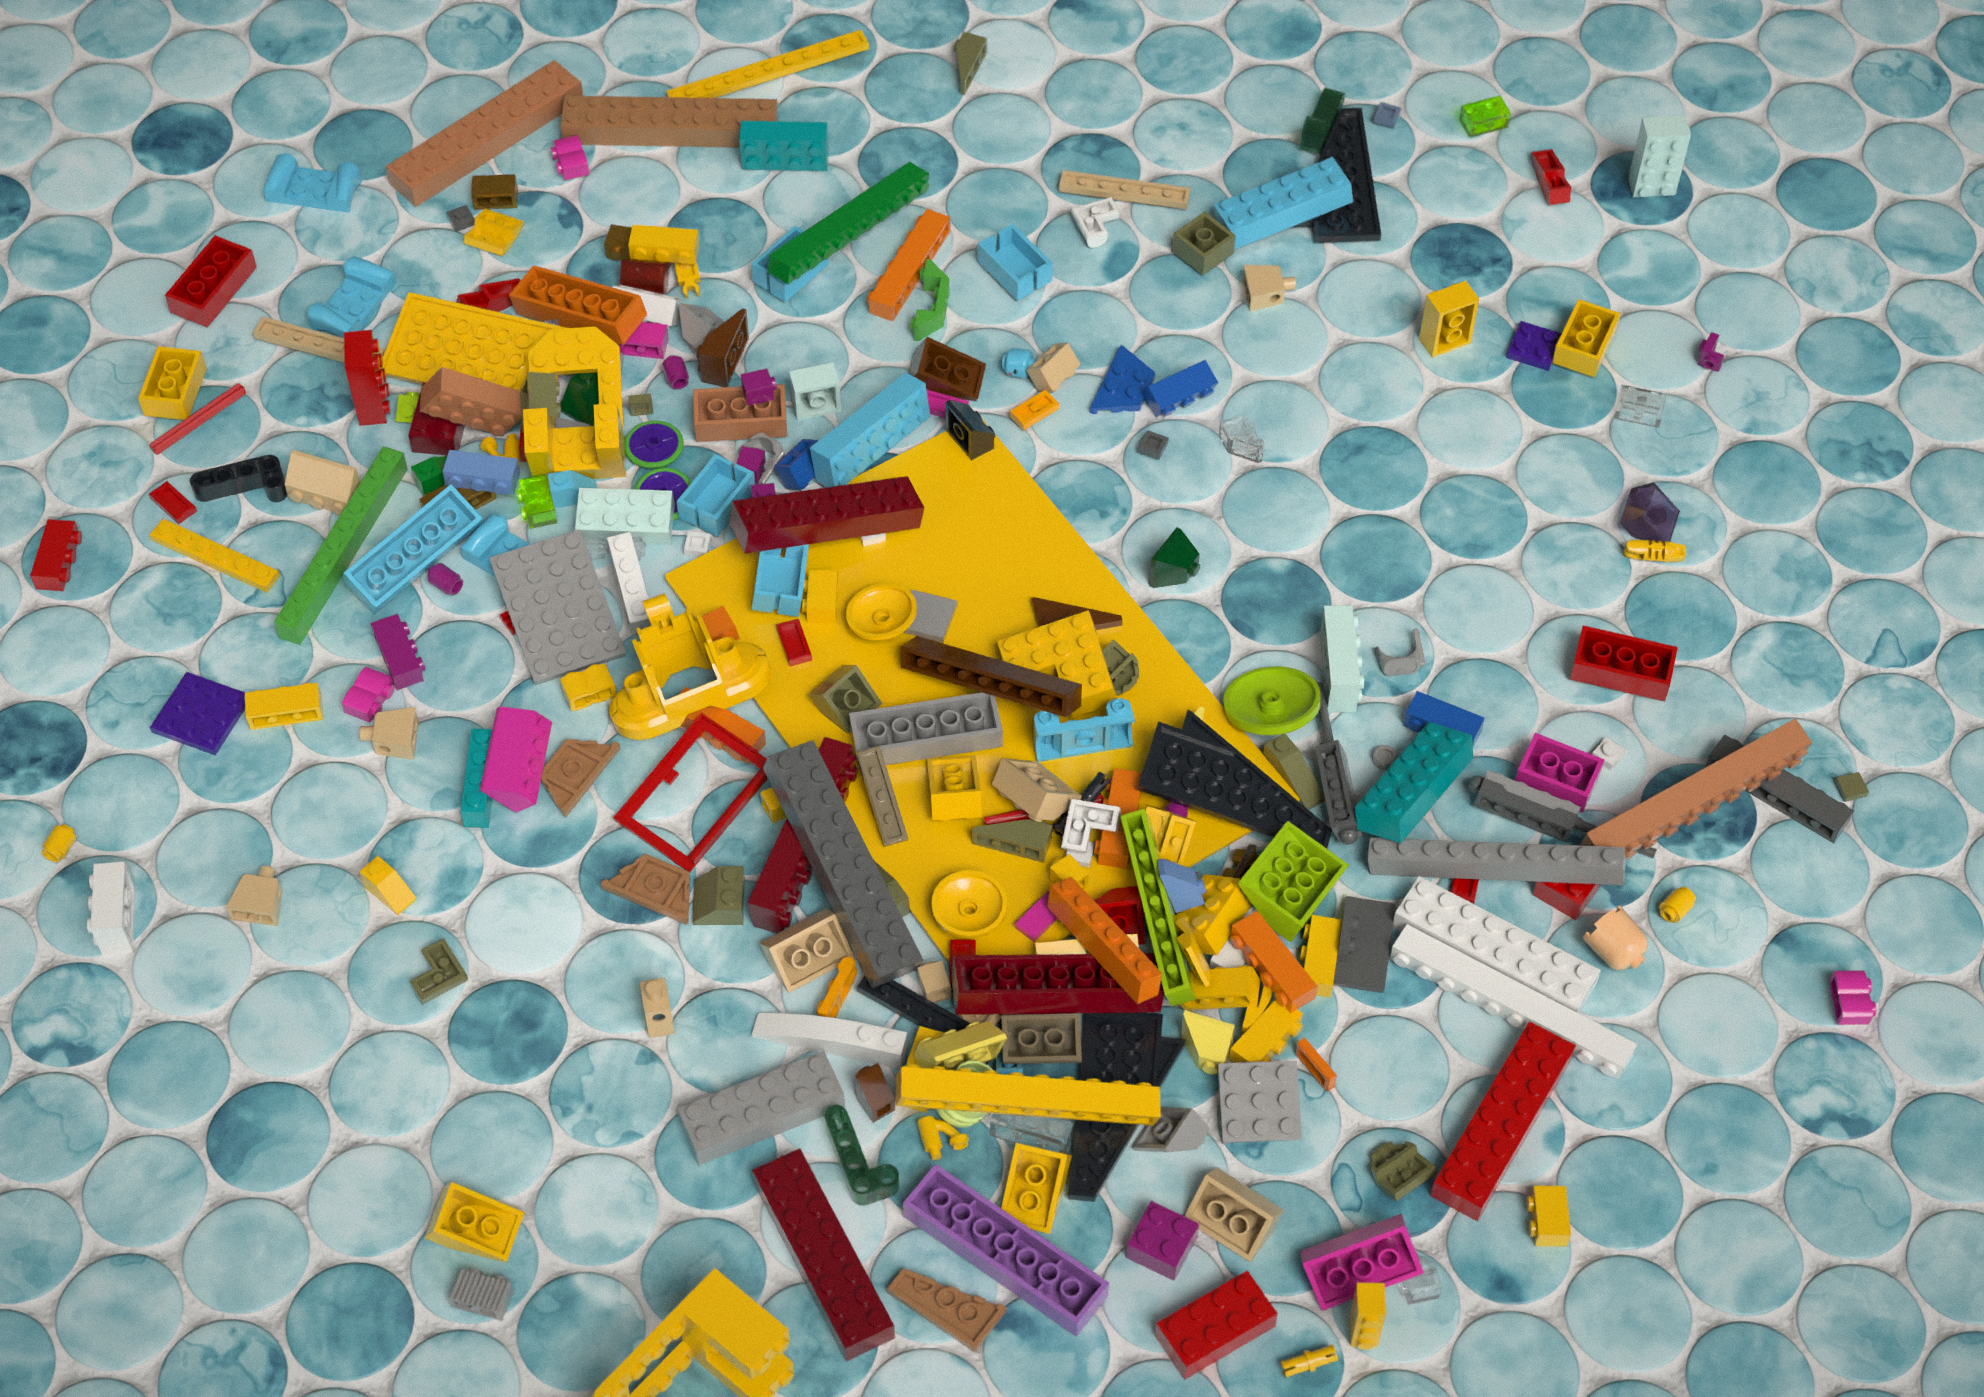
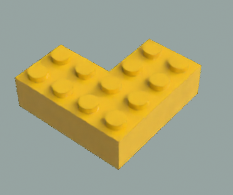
(1066, 651)

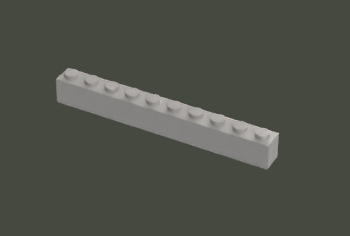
(1498, 861)

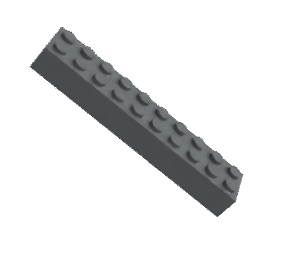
(842, 864)

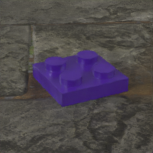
(1533, 345)

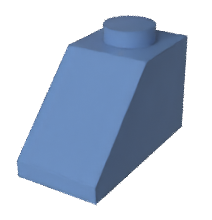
(1181, 885)

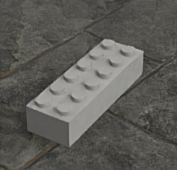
(929, 728)
(760, 1107)

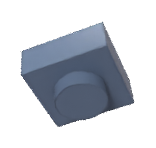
(1387, 114)

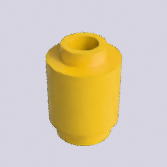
(58, 843)
(1677, 904)

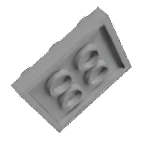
(1259, 1102)

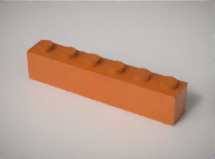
(904, 271)
(1104, 940)

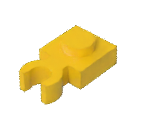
(688, 277)

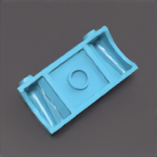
(311, 187)
(355, 298)
(490, 540)
(1085, 736)

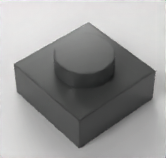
(461, 218)
(1153, 444)

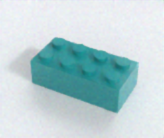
(784, 145)

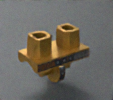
(1244, 860)

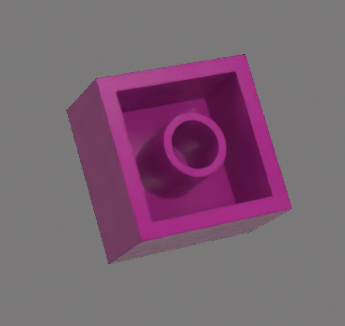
(1162, 1240)

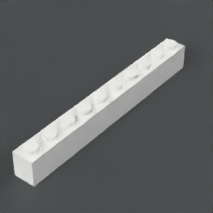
(1511, 999)

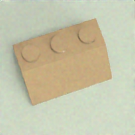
(320, 482)
(1033, 789)
(807, 949)
(1233, 1213)

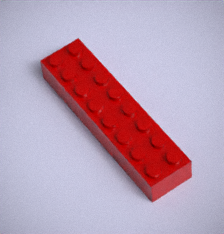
(1503, 1121)

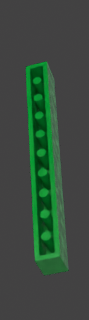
(848, 223)

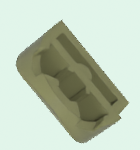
(1121, 666)
(1399, 1169)

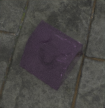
(1649, 514)

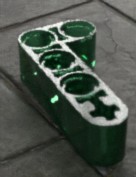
(1319, 125)
(853, 1154)

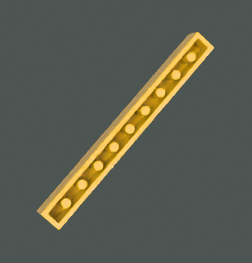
(1027, 1095)

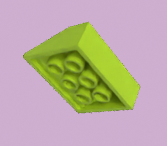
(1291, 880)

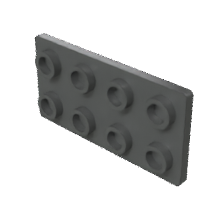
(1364, 944)

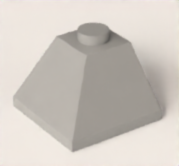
(697, 323)
(1175, 1131)

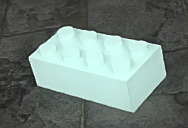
(1659, 156)
(621, 511)
(1341, 658)

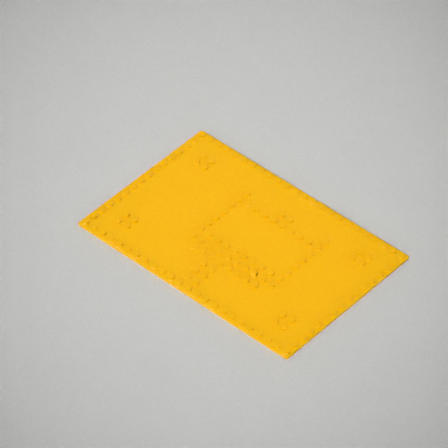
(991, 547)

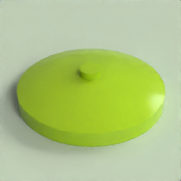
(1272, 700)

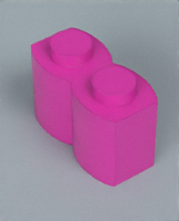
(570, 157)
(368, 694)
(1852, 997)

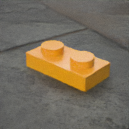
(1034, 409)

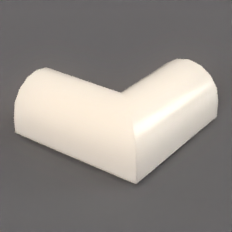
(1091, 219)
(1083, 817)

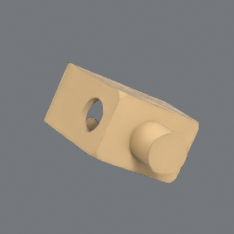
(1265, 285)
(393, 733)
(257, 898)
(655, 1002)

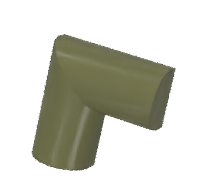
(444, 973)

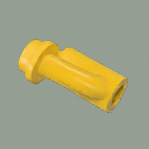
(511, 447)
(929, 1131)

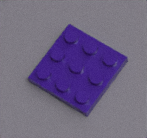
(200, 713)

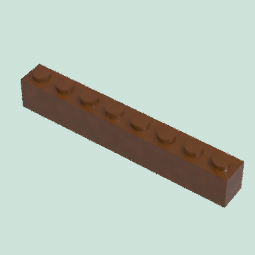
(991, 676)

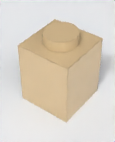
(934, 981)

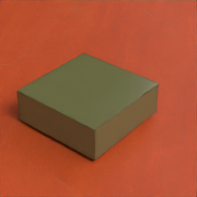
(640, 404)
(1851, 786)

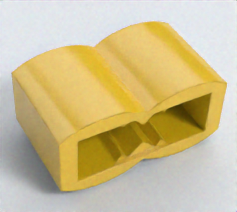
(588, 687)

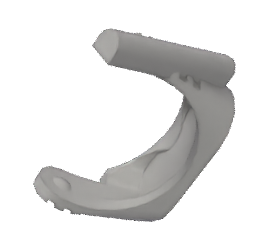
(770, 445)
(1402, 665)

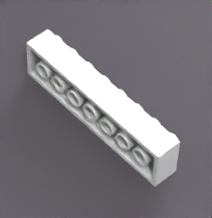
(1497, 944)

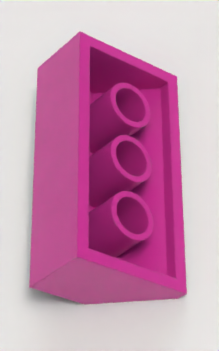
(516, 757)
(1367, 1255)

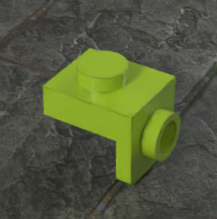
(406, 407)

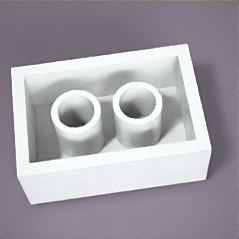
(112, 908)

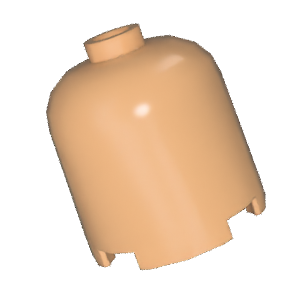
(1618, 940)

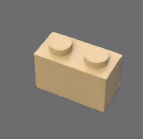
(1053, 367)

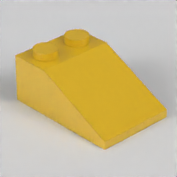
(954, 788)
(1035, 1186)
(474, 1223)

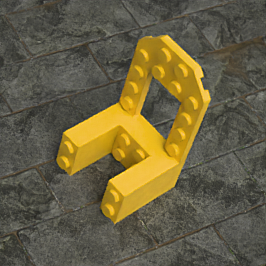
(587, 450)
(722, 1333)

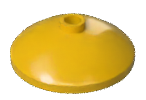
(881, 611)
(969, 892)

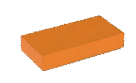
(1315, 1064)

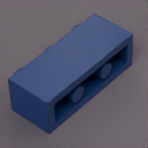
(1180, 389)
(1430, 709)

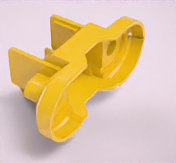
(673, 646)

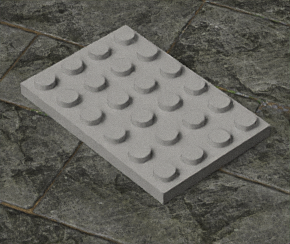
(557, 607)

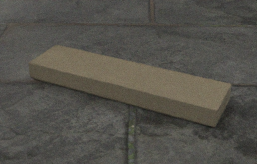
(881, 796)

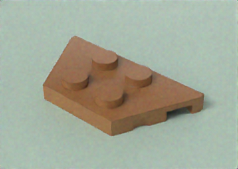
(574, 770)
(654, 886)

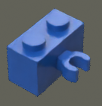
(797, 466)

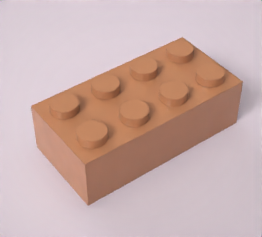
(471, 401)
(726, 416)

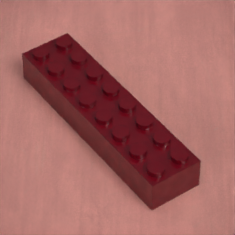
(826, 514)
(787, 865)
(1041, 986)
(823, 1255)

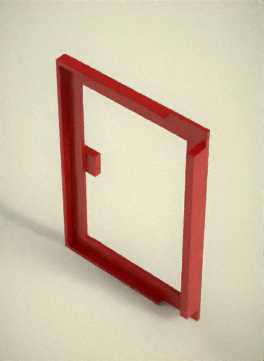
(665, 772)

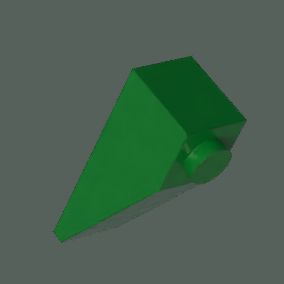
(429, 474)

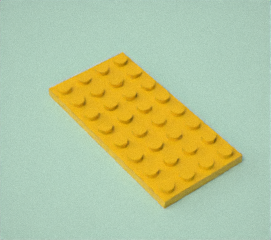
(460, 338)

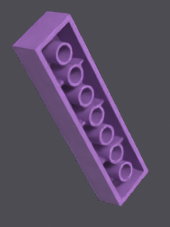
(1006, 1250)

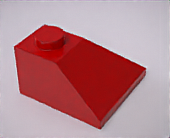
(1125, 909)

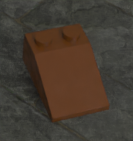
(723, 350)
(947, 370)

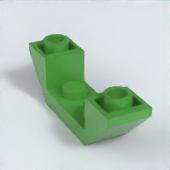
(930, 321)

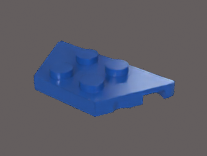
(1123, 384)

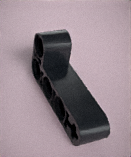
(240, 478)

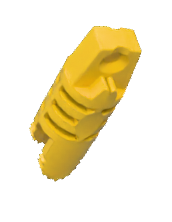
(1655, 551)

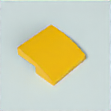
(493, 232)
(1171, 833)
(1193, 952)

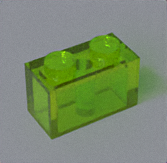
(1484, 116)
(537, 501)

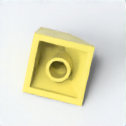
(1207, 1040)

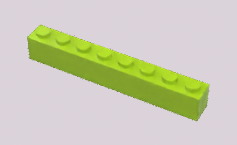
(1157, 908)

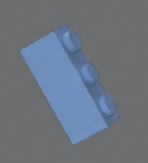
(481, 472)

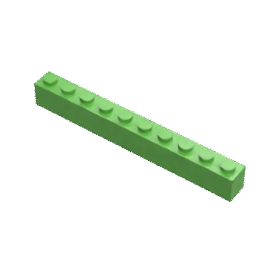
(340, 546)

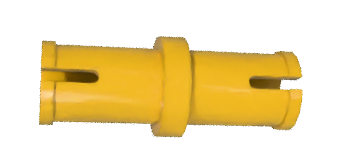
(1309, 1361)

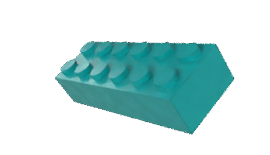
(1414, 782)

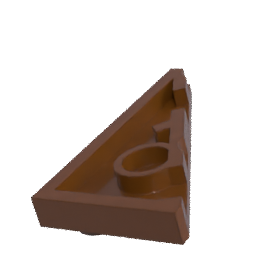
(1051, 611)

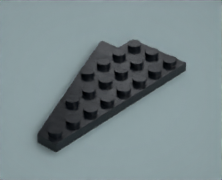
(1350, 150)
(1213, 777)
(1116, 1049)

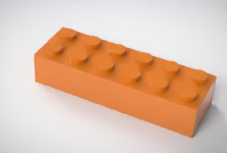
(578, 303)

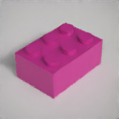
(1560, 770)

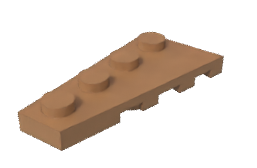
(954, 1312)

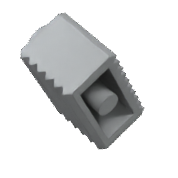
(481, 1293)

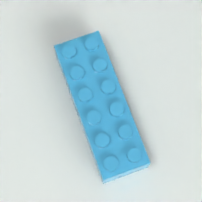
(1284, 202)
(870, 431)
(412, 549)

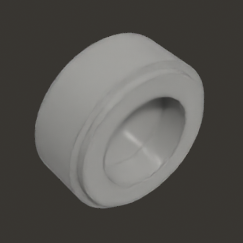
(1384, 756)

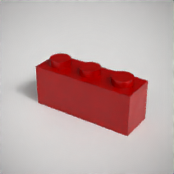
(56, 555)

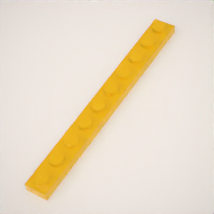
(773, 67)

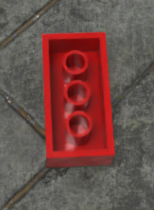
(210, 281)
(366, 377)
(1624, 663)
(1216, 1324)

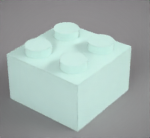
(815, 391)

